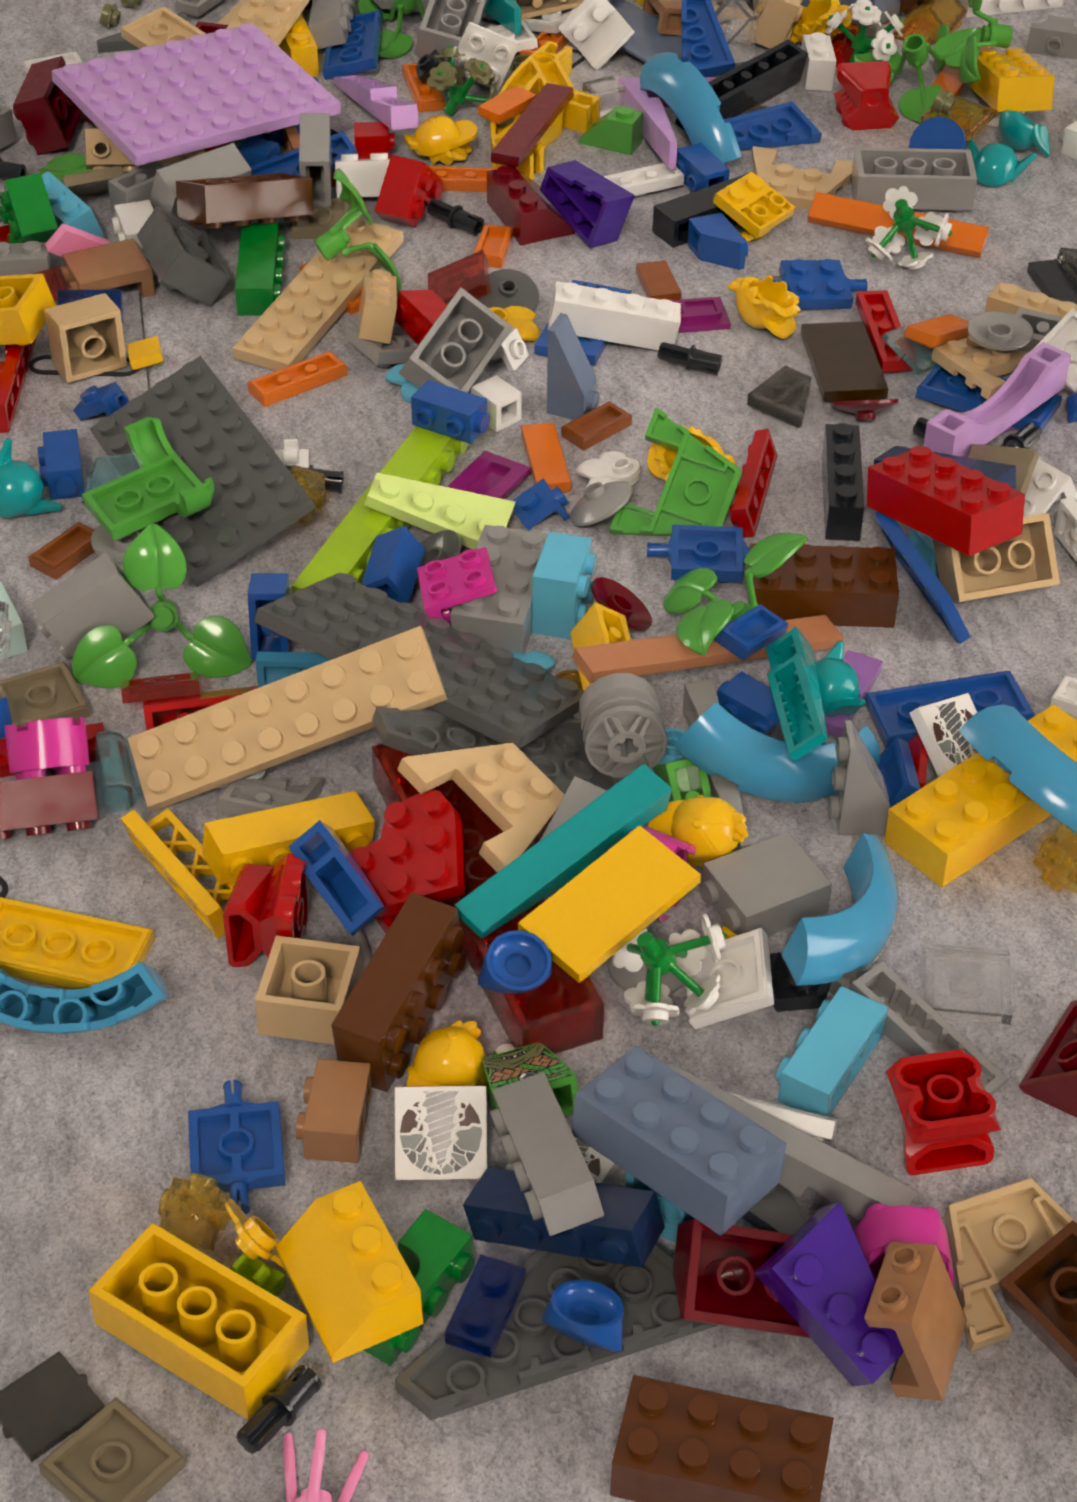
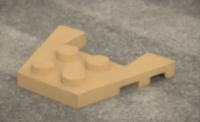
(797, 184)
(977, 363)
(503, 787)
(988, 1241)

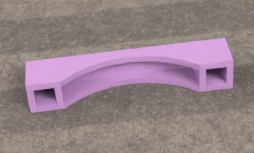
(1032, 383)

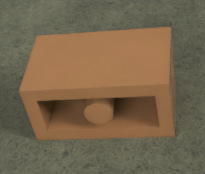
(335, 1111)

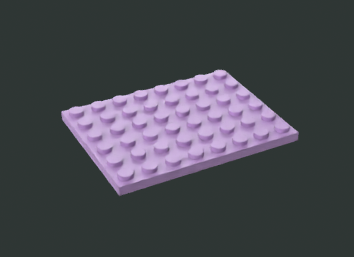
(193, 93)

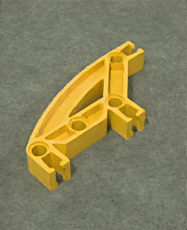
(532, 75)

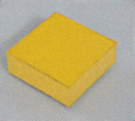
(145, 353)

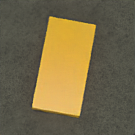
(610, 902)
(67, 946)

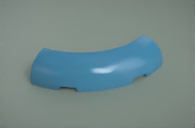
(692, 101)
(1029, 757)
(759, 762)
(850, 939)
(81, 1009)

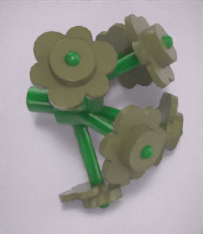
(449, 79)

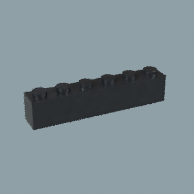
(758, 79)

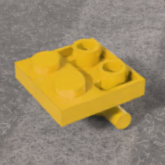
(753, 206)

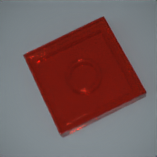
(467, 273)
(160, 687)

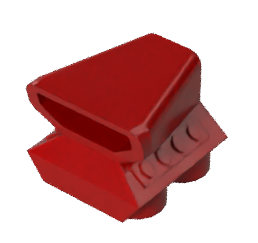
(865, 95)
(264, 905)
(943, 1111)

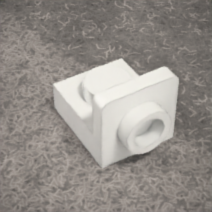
(512, 350)

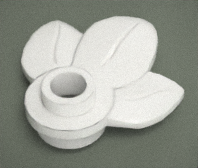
(609, 468)

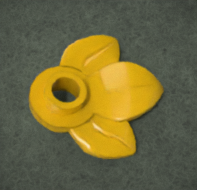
(520, 318)
(254, 1234)

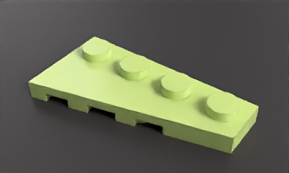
(438, 507)

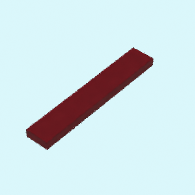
(531, 125)

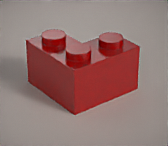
(407, 190)

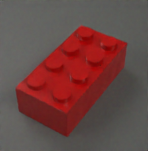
(945, 500)

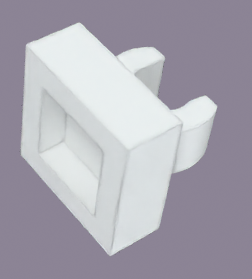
(292, 455)

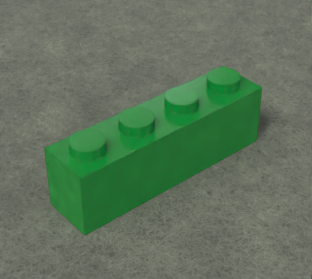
(259, 268)

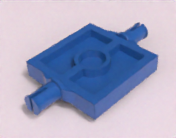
(820, 283)
(704, 547)
(238, 1145)

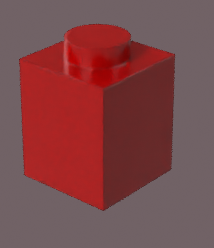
(372, 138)

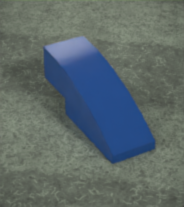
(337, 877)

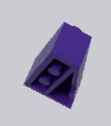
(587, 201)
(826, 1290)

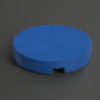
(938, 134)

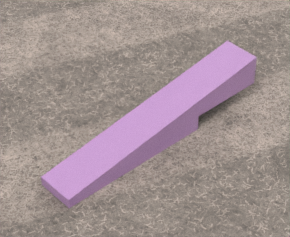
(380, 100)
(656, 125)

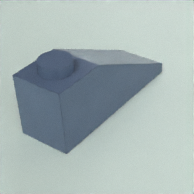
(569, 373)

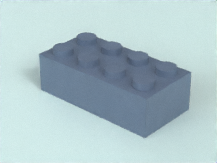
(678, 1139)

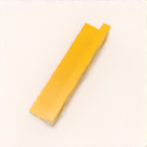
(180, 877)

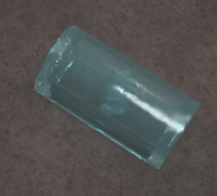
(115, 772)

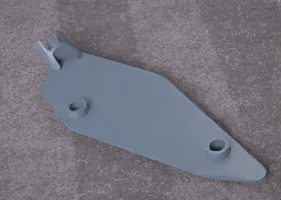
(646, 39)

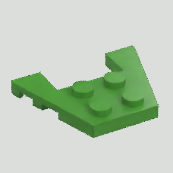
(695, 490)

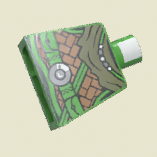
(513, 1064)

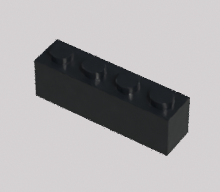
(673, 216)
(842, 482)

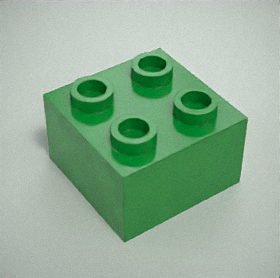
(27, 210)

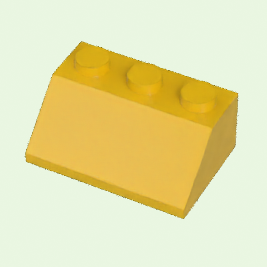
(350, 1273)

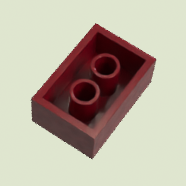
(45, 109)

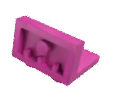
(455, 581)

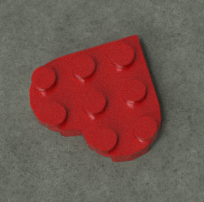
(416, 852)

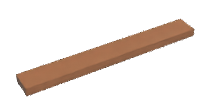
(670, 654)

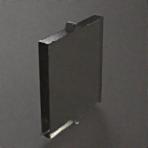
(46, 1406)

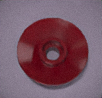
(865, 408)
(622, 600)

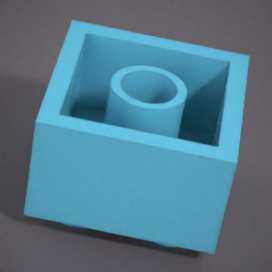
(562, 584)

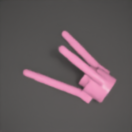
(313, 1492)

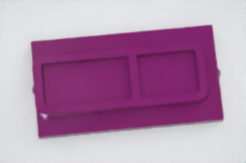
(703, 315)
(491, 476)

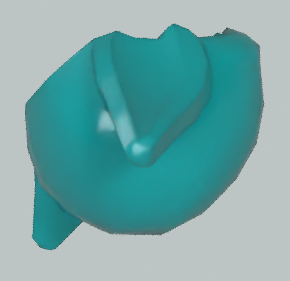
(1023, 133)
(997, 163)
(21, 487)
(838, 684)

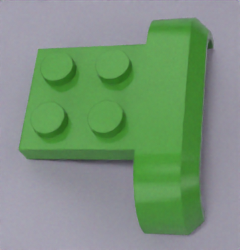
(150, 493)

